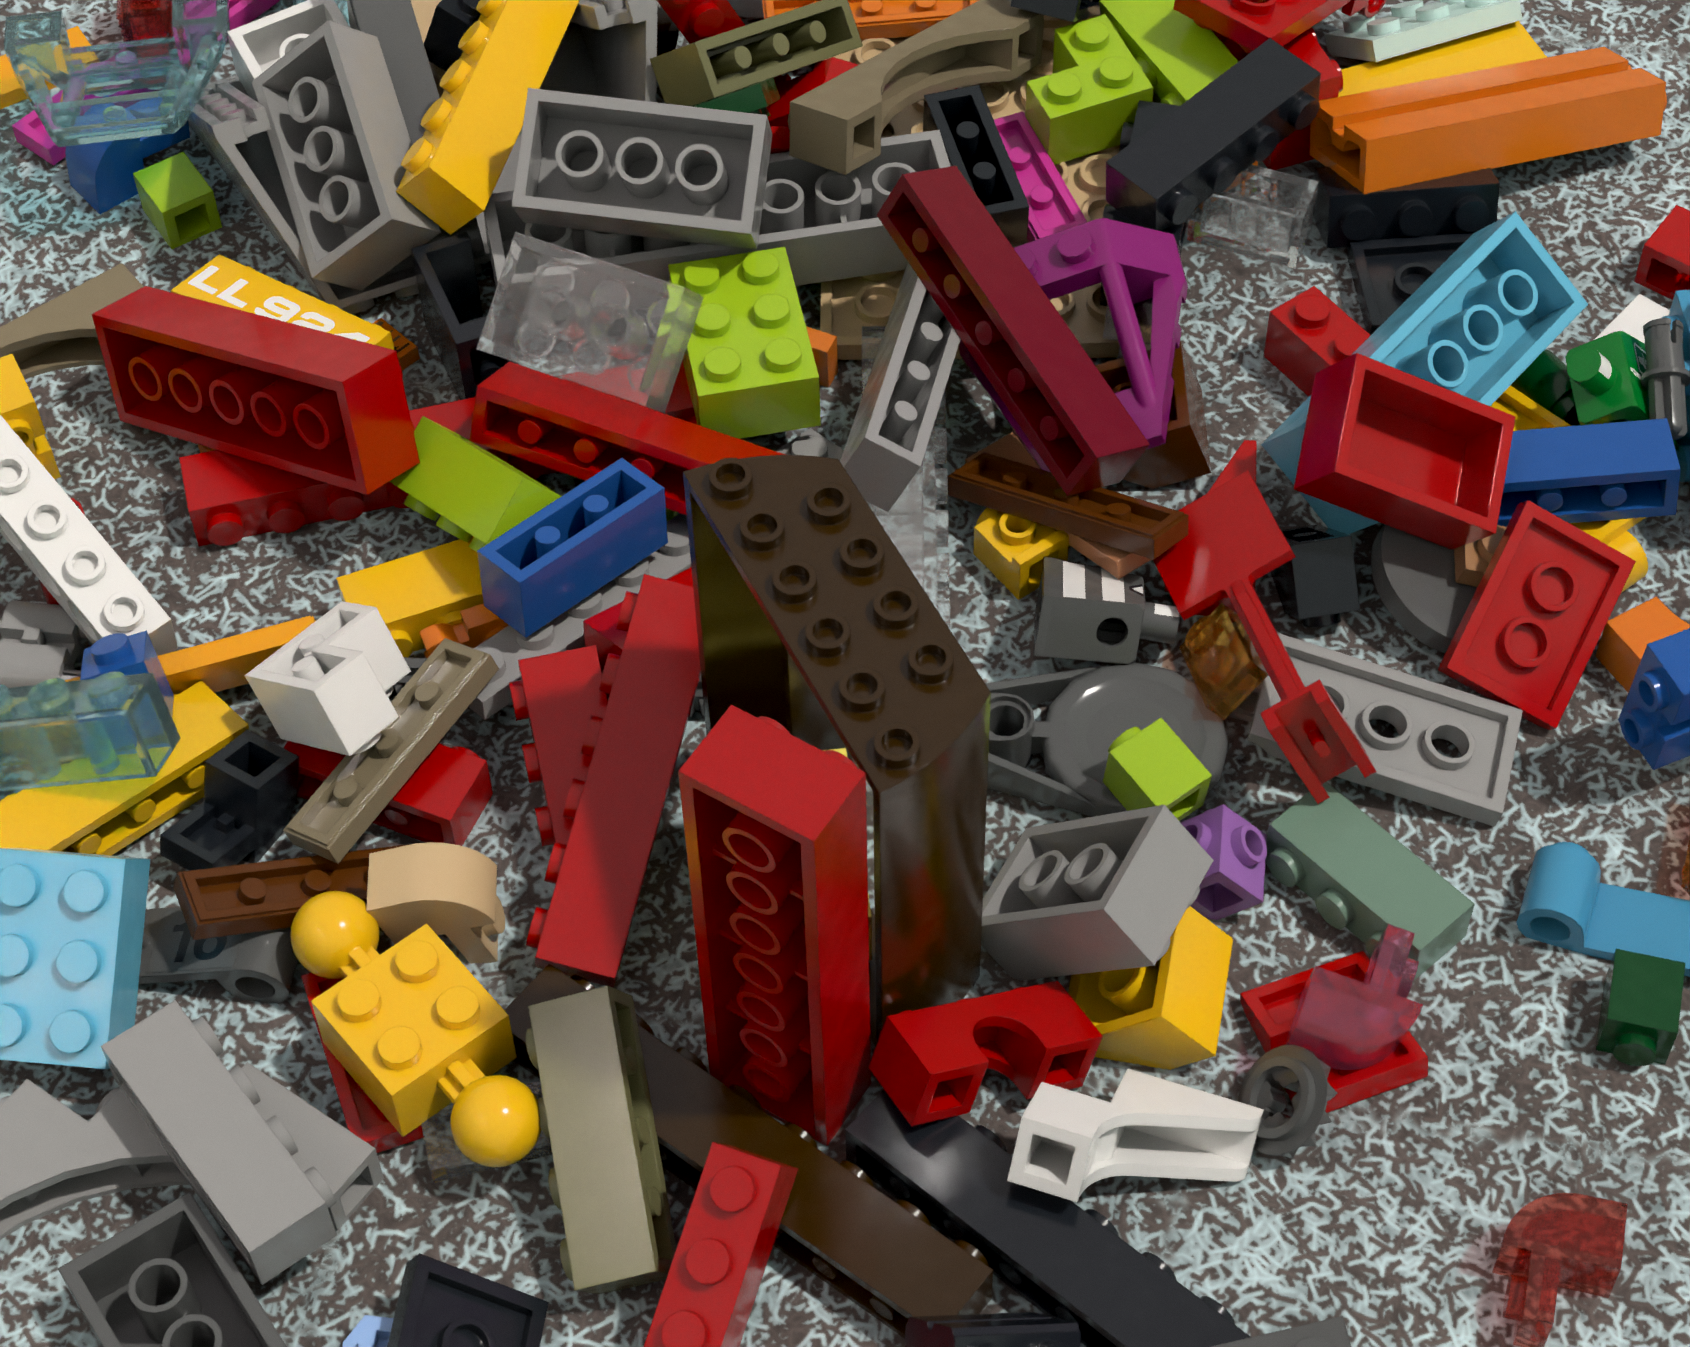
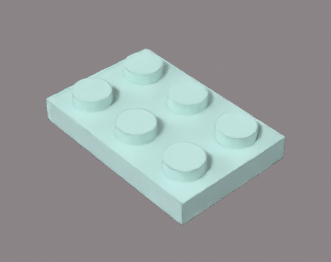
(1418, 27)

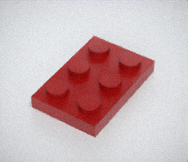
(1537, 615)

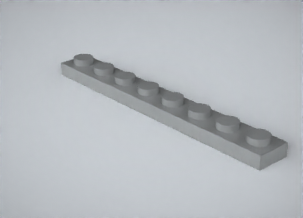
(567, 629)

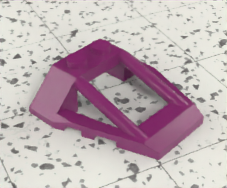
(1133, 267)

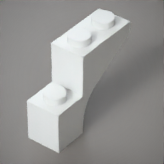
(1144, 1132)

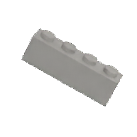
(221, 1140)

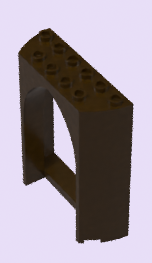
(839, 643)

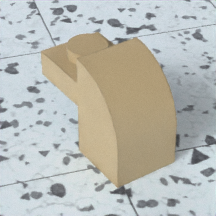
(438, 886)

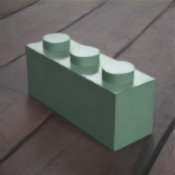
(1365, 877)

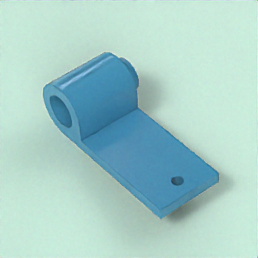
(1578, 913)

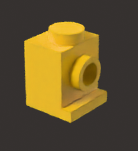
(1016, 549)

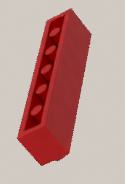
(589, 430)
(624, 788)

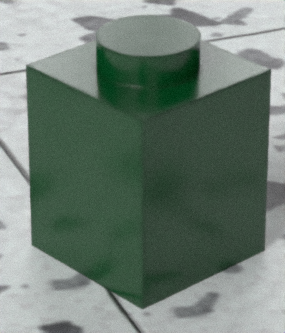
(1640, 1008)

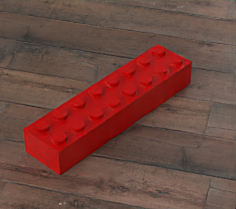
(781, 918)

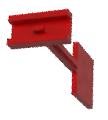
(1226, 550)

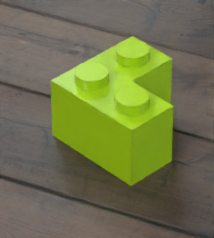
(1089, 92)

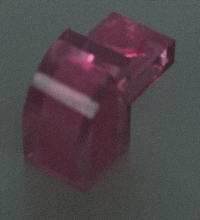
(1354, 1021)

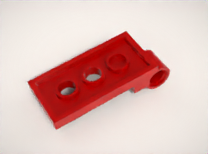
(1256, 21)

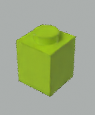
(177, 200)
(1155, 770)

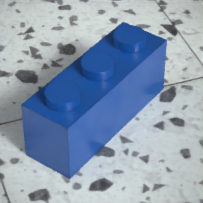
(1594, 471)
(573, 547)

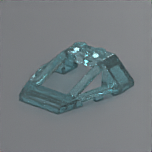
(179, 64)

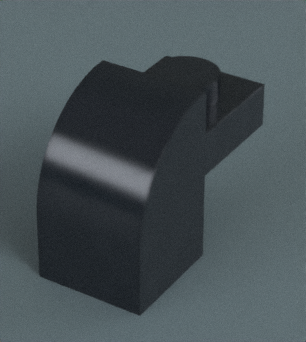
(244, 808)

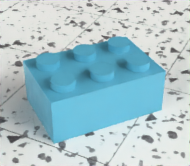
(68, 953)

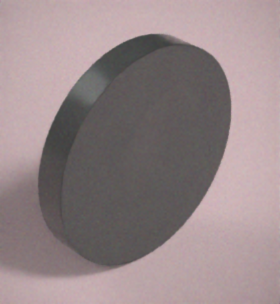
(1419, 586)

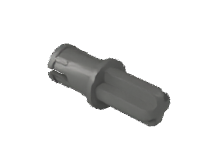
(1666, 373)

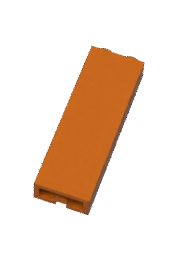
(1486, 119)

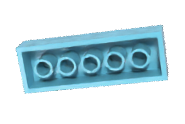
(1462, 329)

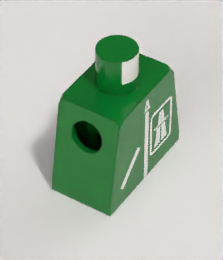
(1608, 380)

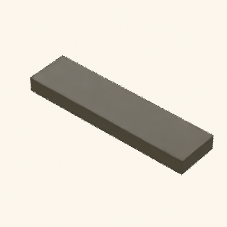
(369, 780)

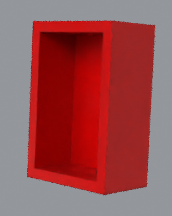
(1404, 452)

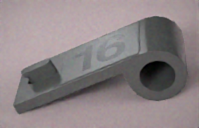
(246, 965)

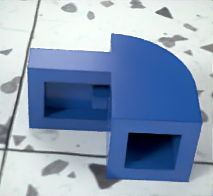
(105, 169)

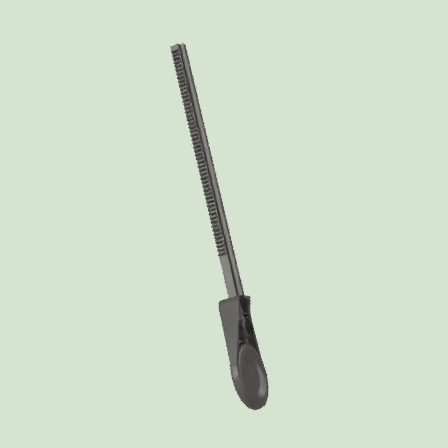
(1080, 725)

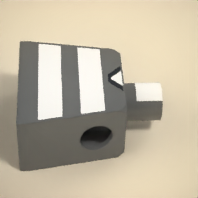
(1096, 616)

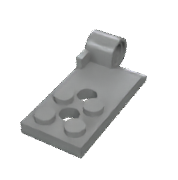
(1420, 712)

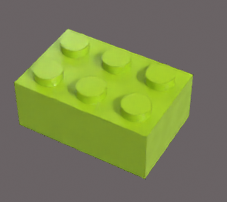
(749, 346)

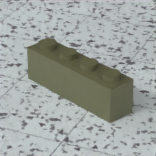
(756, 52)
(601, 1141)

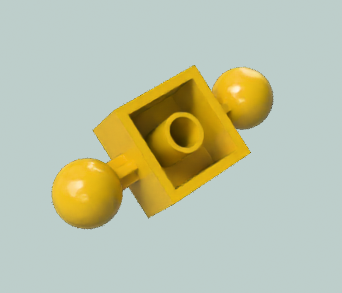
(415, 1030)

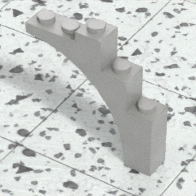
(61, 1159)

